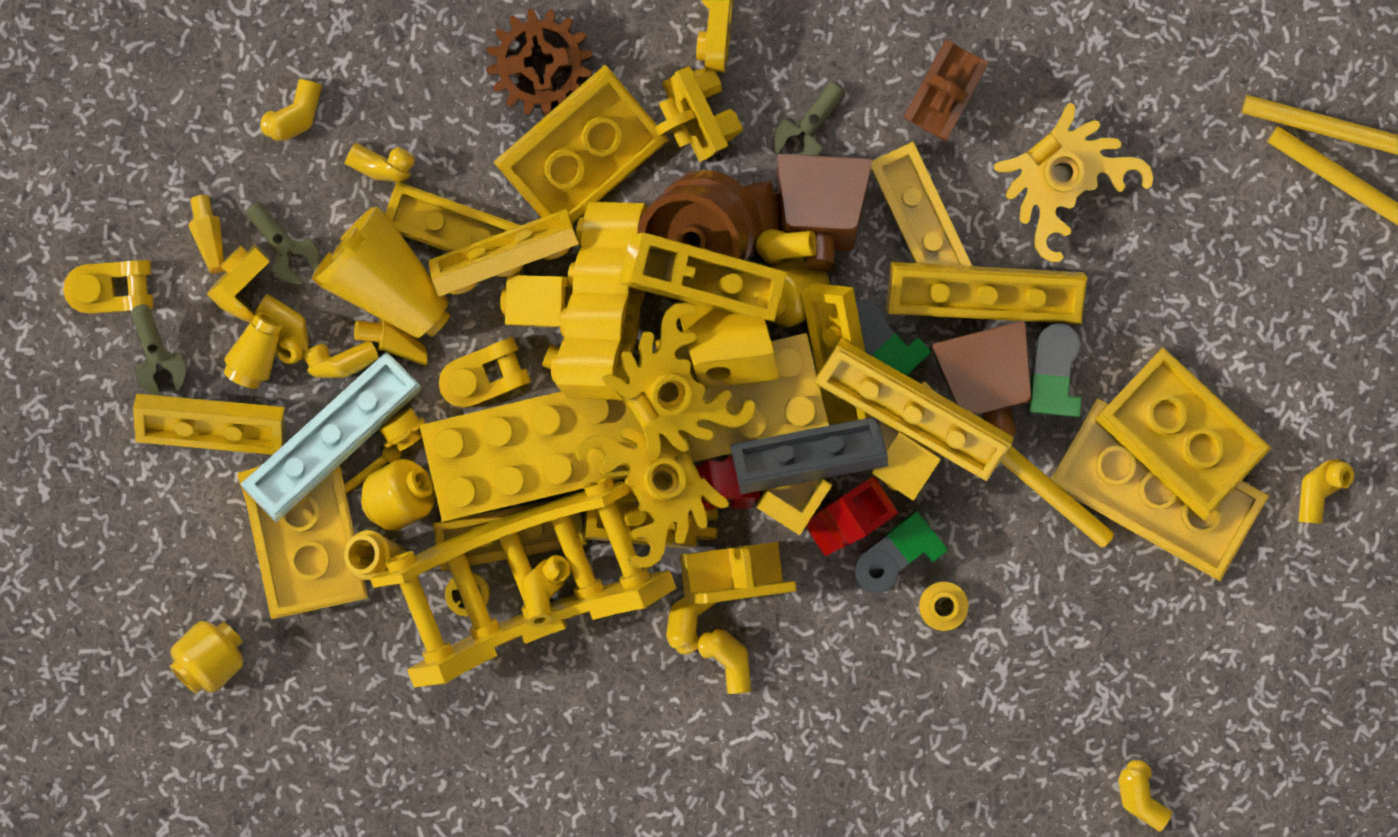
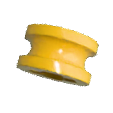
(455, 606)

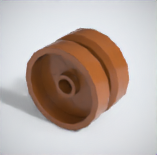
(706, 213)

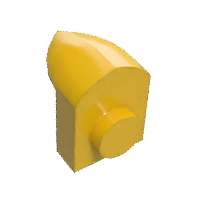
(240, 270)

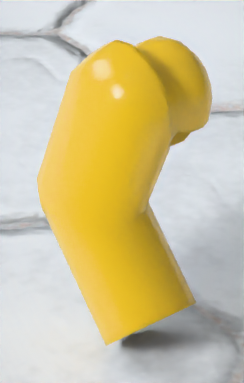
(296, 117)
(777, 245)
(1136, 795)

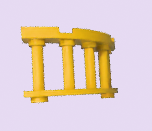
(446, 661)

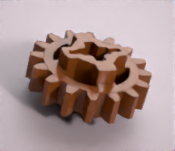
(516, 65)

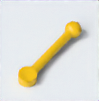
(388, 456)

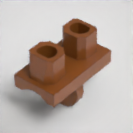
(945, 90)

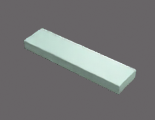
(331, 437)

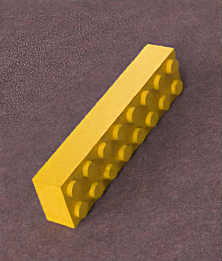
(531, 444)

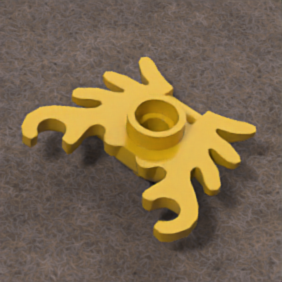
(1063, 169)
(666, 394)
(663, 487)

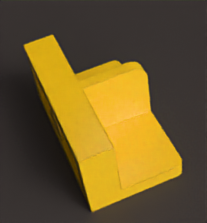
(793, 503)
(733, 573)

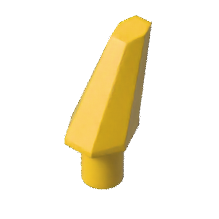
(207, 232)
(391, 340)

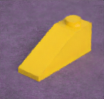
(701, 277)

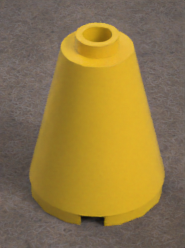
(383, 276)

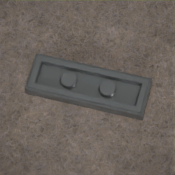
(809, 455)

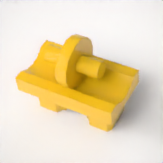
(690, 115)

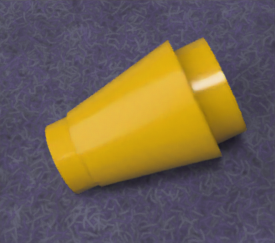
(254, 352)
(368, 552)

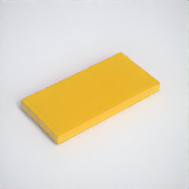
(1122, 488)

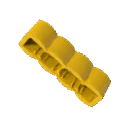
(600, 313)

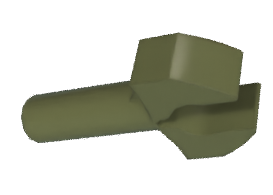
(811, 121)
(282, 244)
(155, 353)

